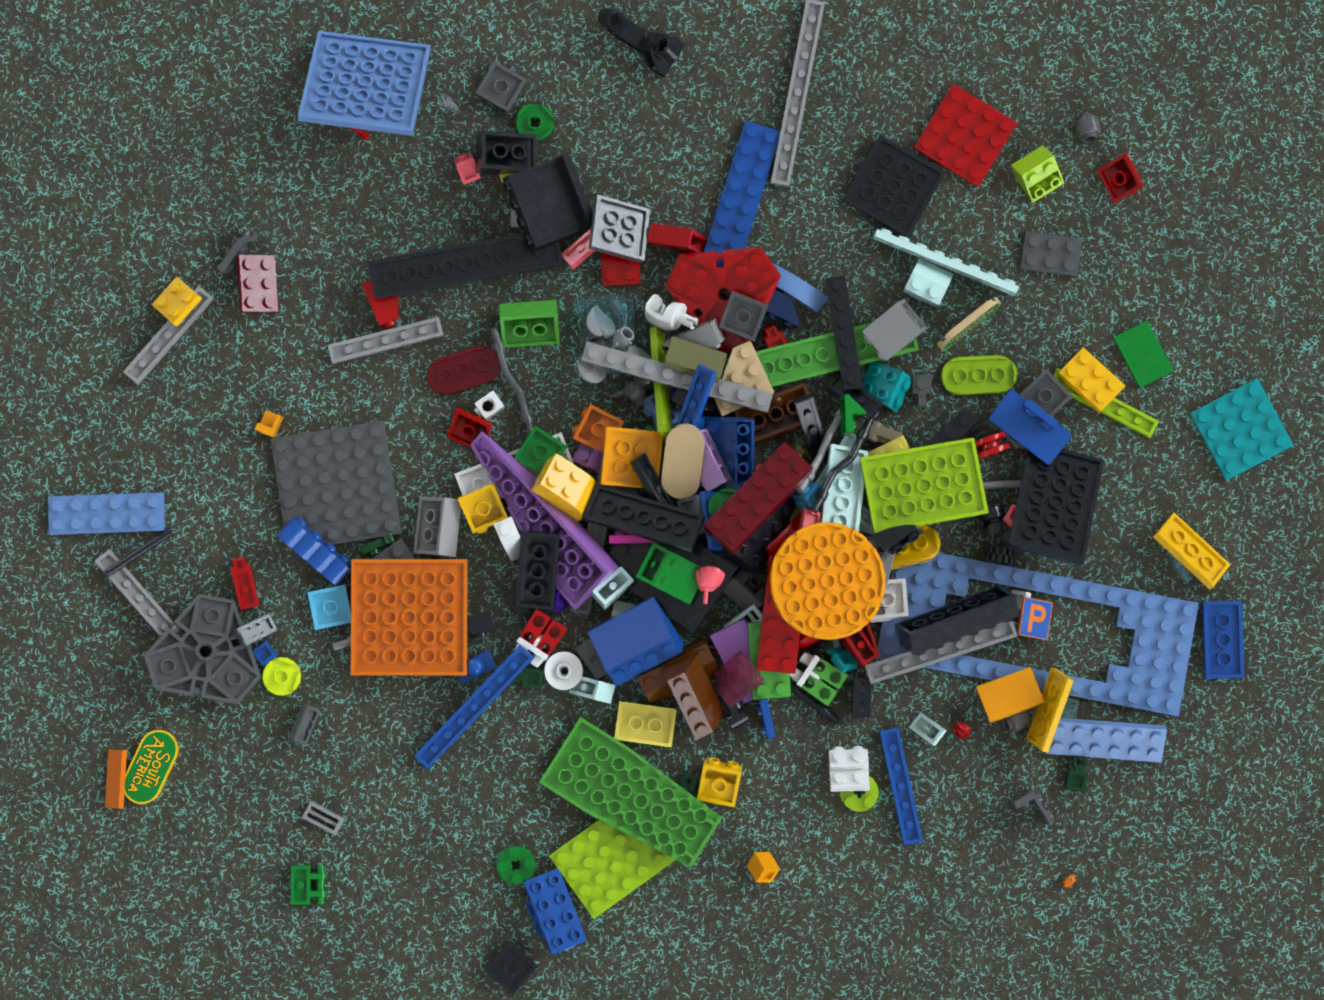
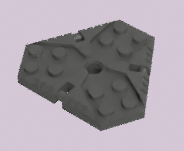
(177, 662)

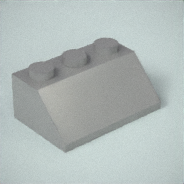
(437, 526)

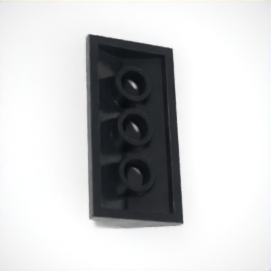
(537, 570)

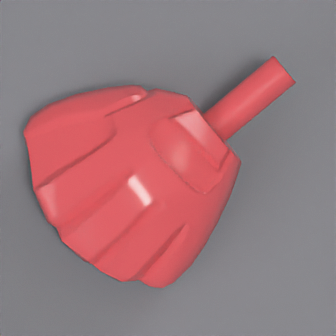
(708, 580)

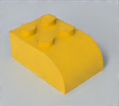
(565, 486)

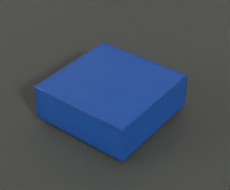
(264, 653)

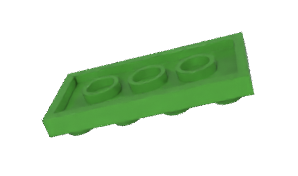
(776, 683)

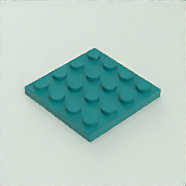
(1241, 429)

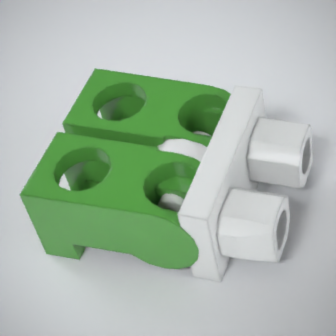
(816, 672)

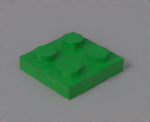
(538, 448)

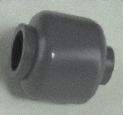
(1088, 127)
(1017, 721)

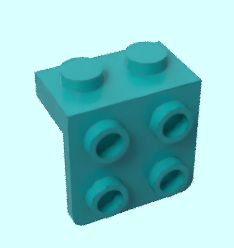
(886, 384)

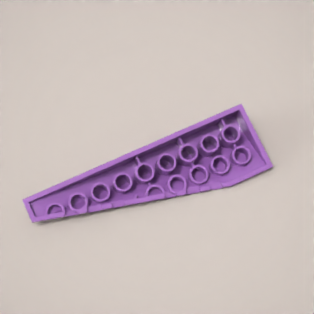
(580, 558)

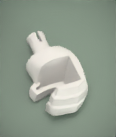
(668, 317)

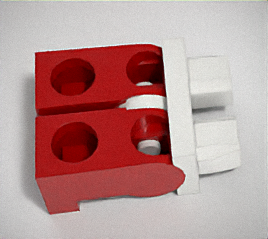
(541, 644)

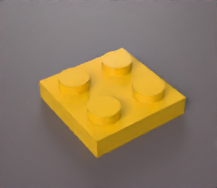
(176, 301)

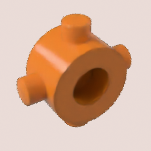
(1068, 881)

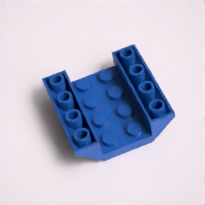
(736, 445)

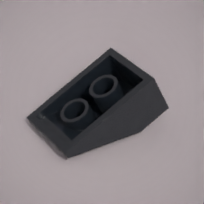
(505, 152)

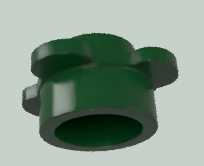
(687, 776)

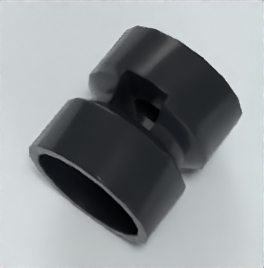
(994, 521)

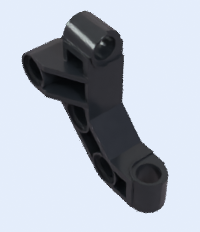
(657, 48)

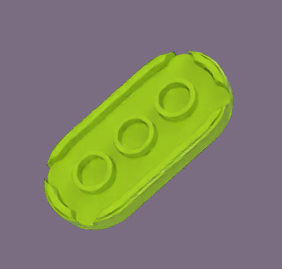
(979, 375)

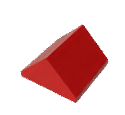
(1120, 178)
(467, 427)

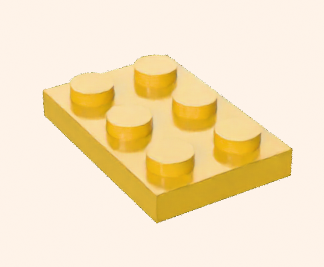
(1091, 380)

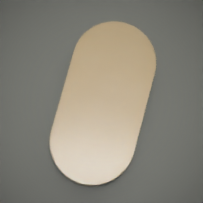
(683, 461)

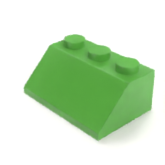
(529, 323)

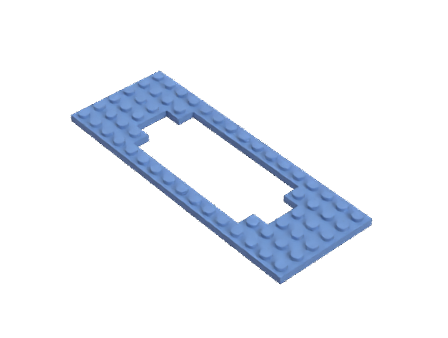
(1158, 647)

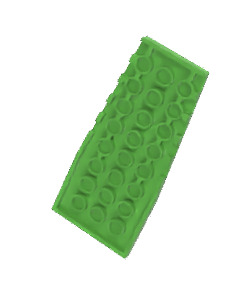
(629, 794)

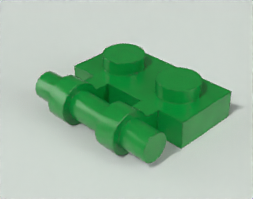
(301, 884)

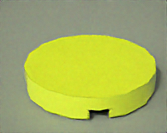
(281, 676)

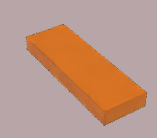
(115, 779)

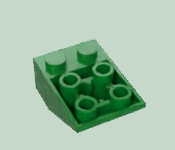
(669, 573)

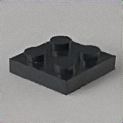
(511, 968)

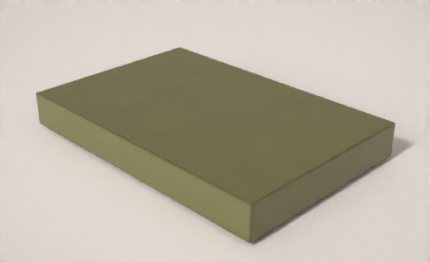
(688, 355)

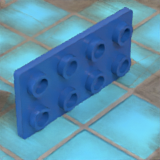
(1030, 426)
(553, 912)

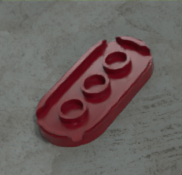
(463, 370)

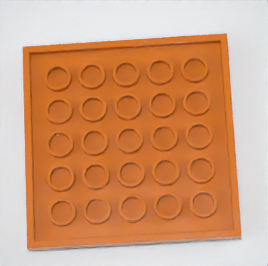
(409, 616)

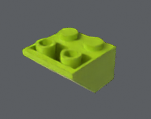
(1038, 173)

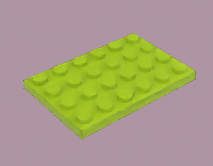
(924, 485)
(606, 865)

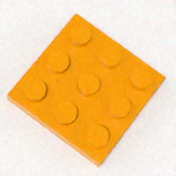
(622, 447)

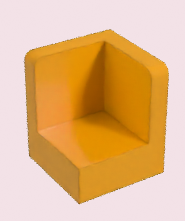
(269, 424)
(763, 867)

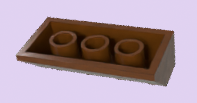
(781, 416)
(653, 680)
(694, 695)

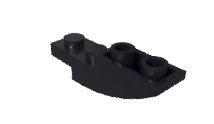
(894, 538)

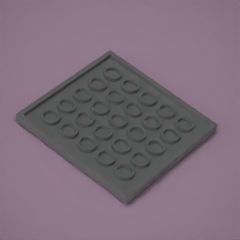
(338, 482)

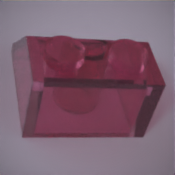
(737, 679)

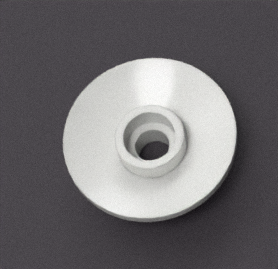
(554, 666)

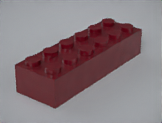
(758, 498)

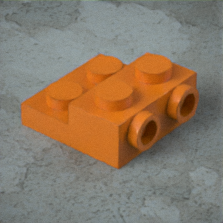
(592, 427)

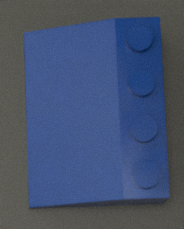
(635, 641)

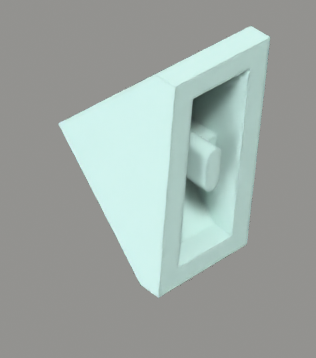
(927, 729)

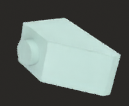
(612, 588)
(594, 690)

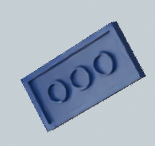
(1223, 639)

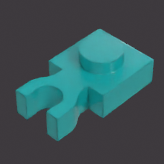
(842, 659)

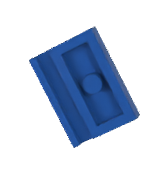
(763, 710)

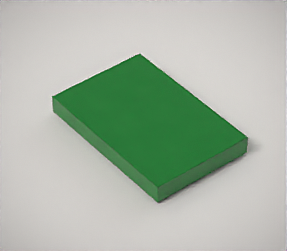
(1143, 354)

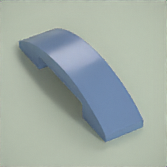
(800, 290)

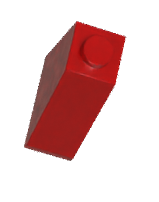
(676, 238)
(385, 309)

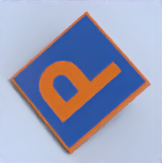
(1034, 618)

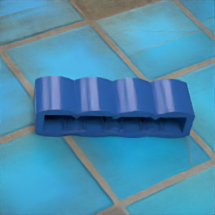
(314, 550)

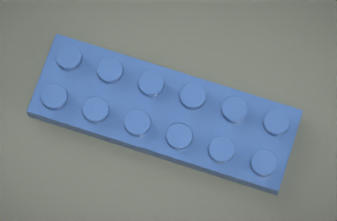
(106, 513)
(1109, 740)

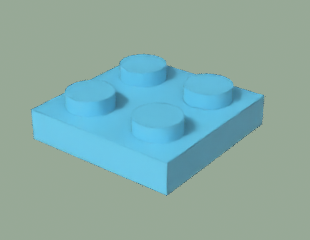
(330, 607)

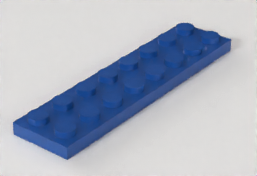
(743, 188)

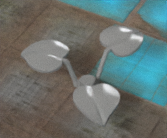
(601, 325)

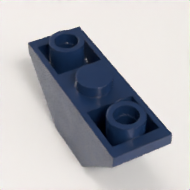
(782, 308)

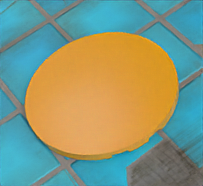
(827, 581)

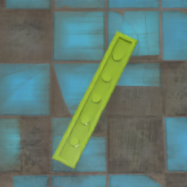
(661, 391)
(1120, 412)

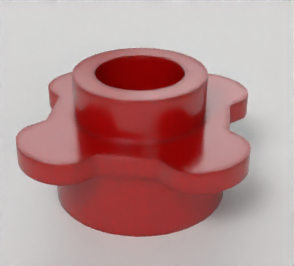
(961, 730)

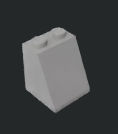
(894, 330)

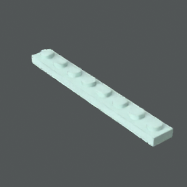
(938, 258)

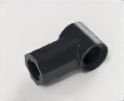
(736, 715)

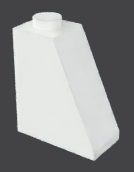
(509, 537)

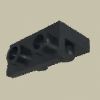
(861, 697)

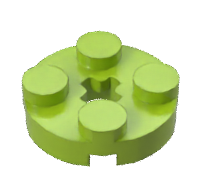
(865, 802)

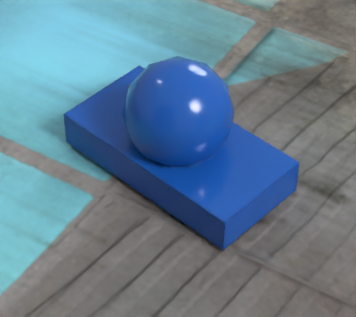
(478, 666)

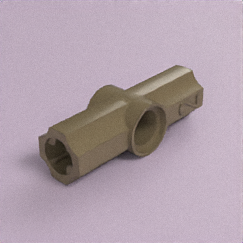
(877, 432)

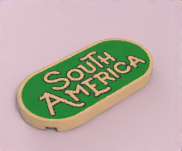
(969, 323)

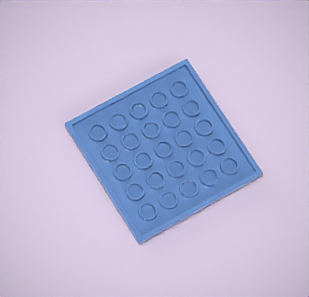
(364, 83)

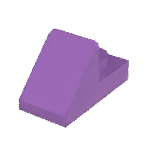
(588, 458)

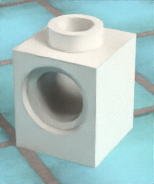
(497, 406)

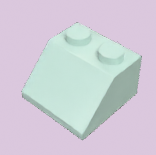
(928, 283)

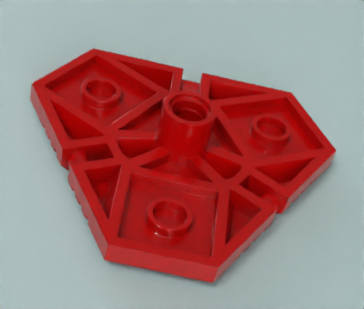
(699, 282)

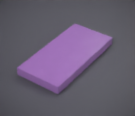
(732, 640)

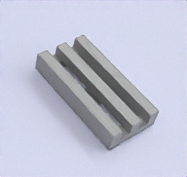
(309, 810)

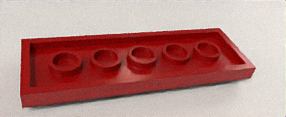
(777, 638)

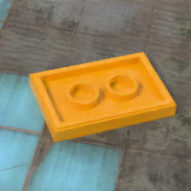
(1010, 695)

